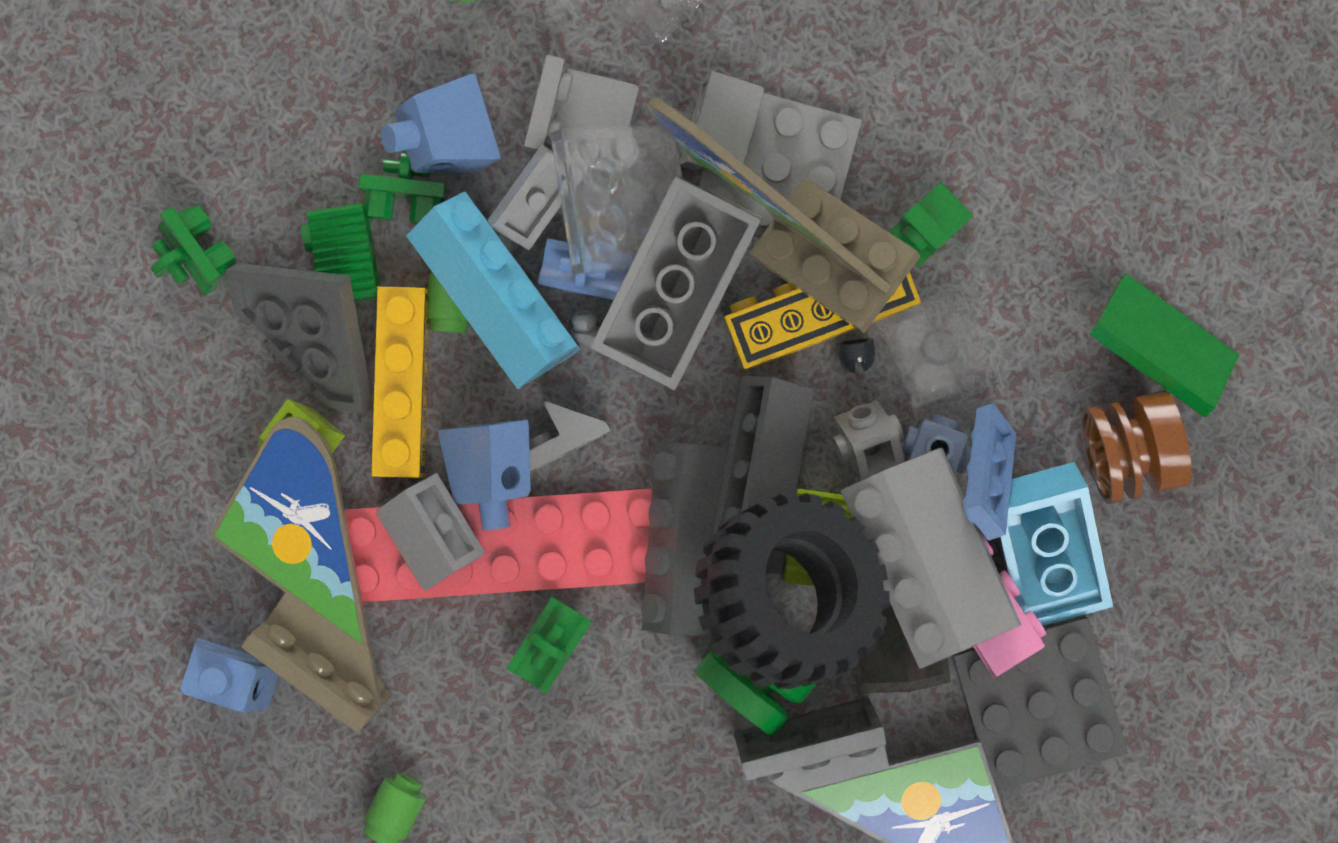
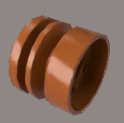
(1145, 445)

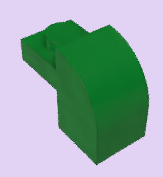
(931, 222)

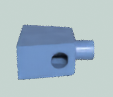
(444, 129)
(488, 467)
(228, 678)

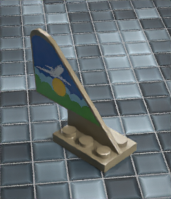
(814, 236)
(295, 533)

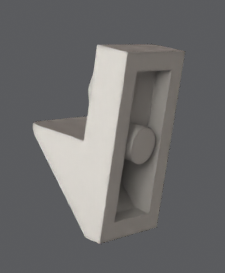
(574, 430)

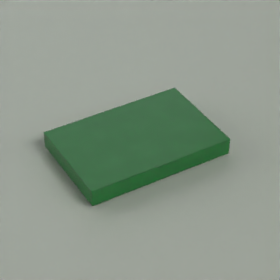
(1165, 345)

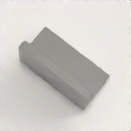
(727, 113)
(529, 201)
(430, 531)

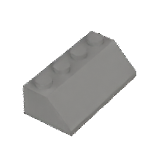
(676, 282)
(933, 557)

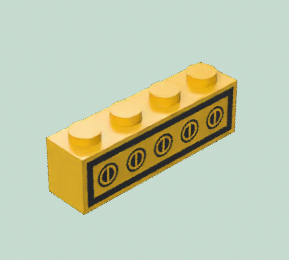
(795, 322)
(401, 383)

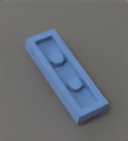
(990, 472)

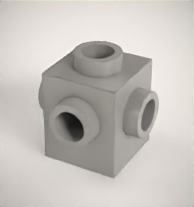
(868, 439)

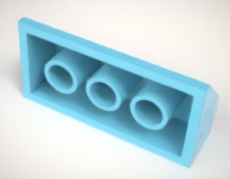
(491, 290)

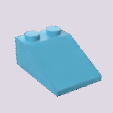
(1054, 546)

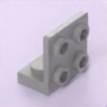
(576, 101)

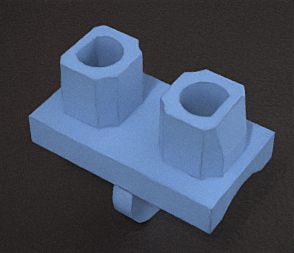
(558, 274)

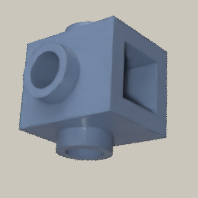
(920, 438)

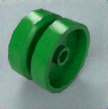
(748, 697)

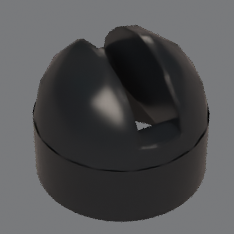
(856, 351)

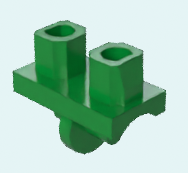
(382, 190)
(180, 233)
(549, 644)

